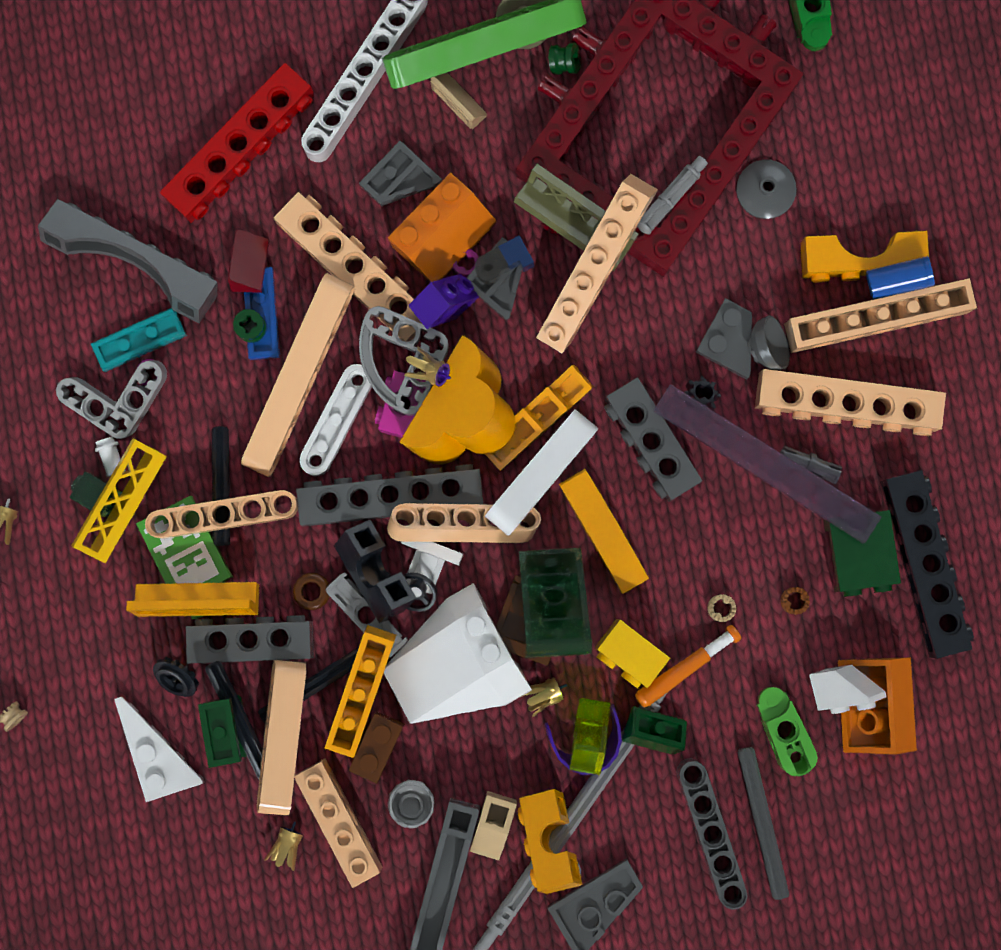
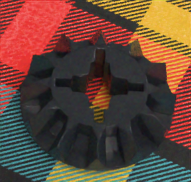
(175, 677)

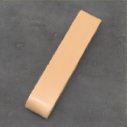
(207, 510)
(450, 529)
(281, 737)

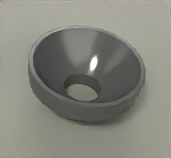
(769, 344)

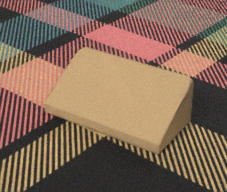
(458, 100)

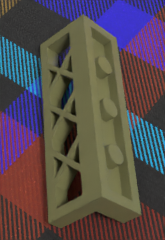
(553, 208)

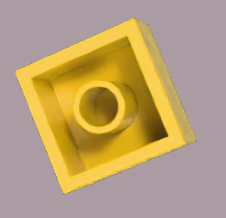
(631, 653)

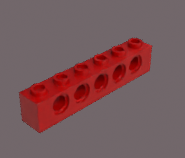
(282, 83)

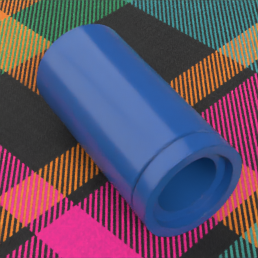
(900, 278)

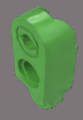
(774, 709)

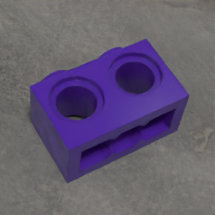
(444, 300)

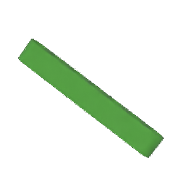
(482, 41)

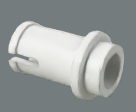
(109, 454)

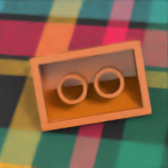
(442, 229)
(890, 724)

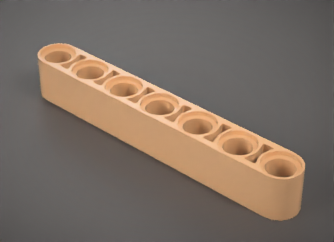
(298, 375)

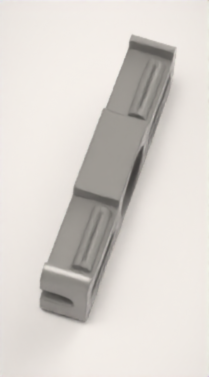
(350, 600)

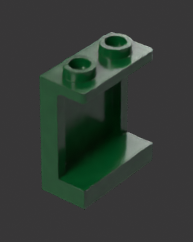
(865, 564)
(220, 732)

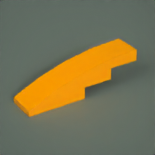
(542, 414)
(603, 531)

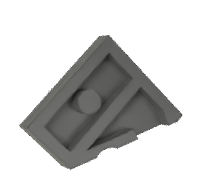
(398, 176)
(728, 339)

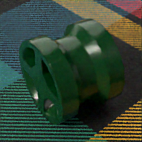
(564, 59)
(253, 330)

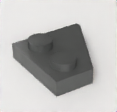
(502, 294)

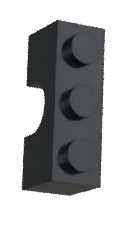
(361, 554)

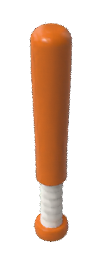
(679, 672)

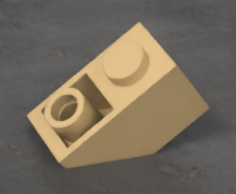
(493, 825)

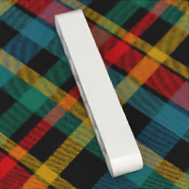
(362, 85)

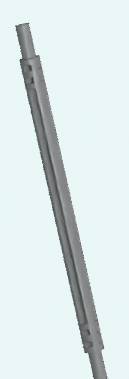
(558, 838)

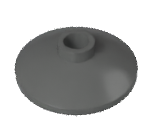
(765, 203)

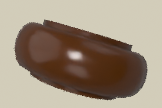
(298, 591)

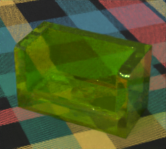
(590, 736)

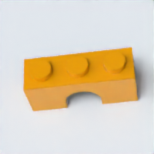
(540, 816)

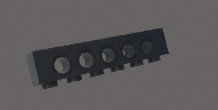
(912, 552)

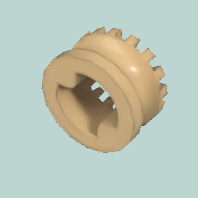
(717, 616)
(12, 716)

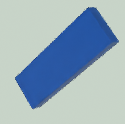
(265, 305)

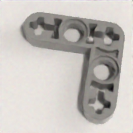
(123, 407)

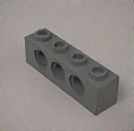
(635, 396)
(202, 650)

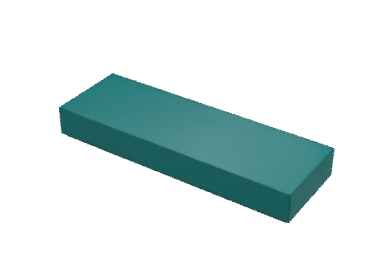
(138, 339)

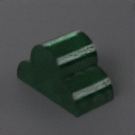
(554, 603)

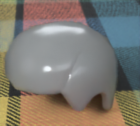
(410, 804)

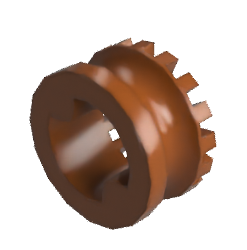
(803, 597)

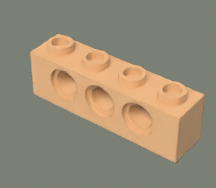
(338, 823)

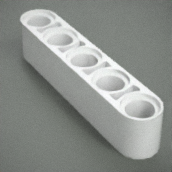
(541, 472)

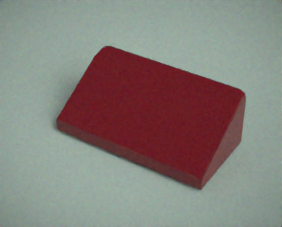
(248, 262)

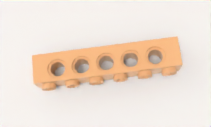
(293, 219)
(596, 262)
(880, 315)
(927, 404)

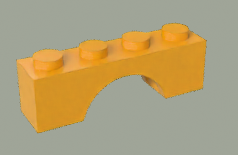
(826, 257)

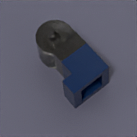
(503, 259)

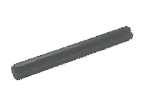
(763, 823)

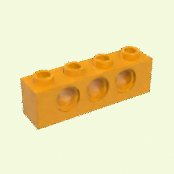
(360, 691)

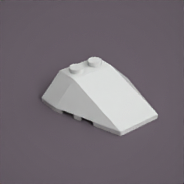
(455, 663)

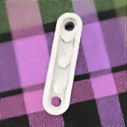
(335, 421)

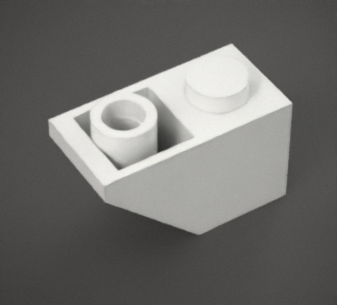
(844, 687)

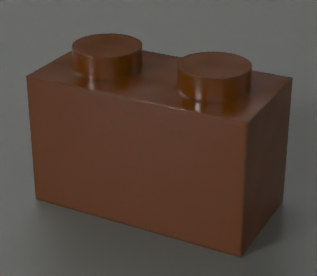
(376, 747)

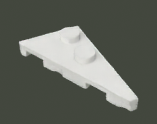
(156, 762)

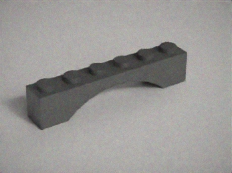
(76, 232)
(445, 875)

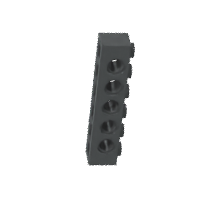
(311, 496)

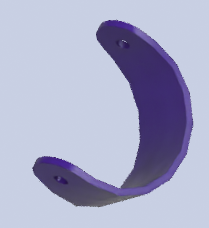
(612, 746)

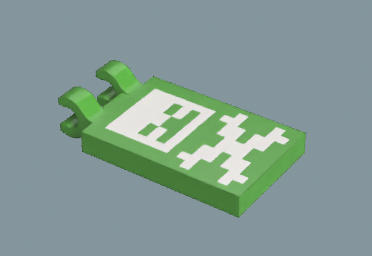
(186, 557)

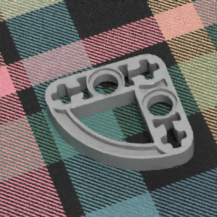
(367, 360)

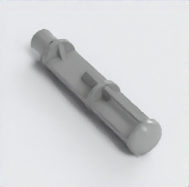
(671, 195)

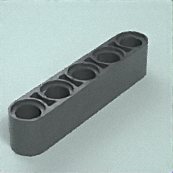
(721, 845)

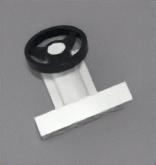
(426, 570)

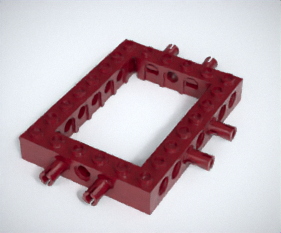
(611, 57)

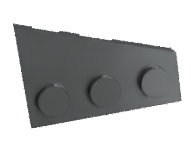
(594, 905)

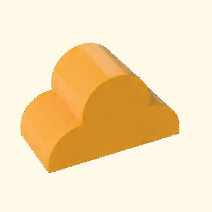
(462, 411)

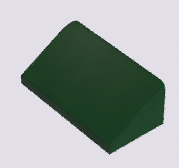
(655, 731)

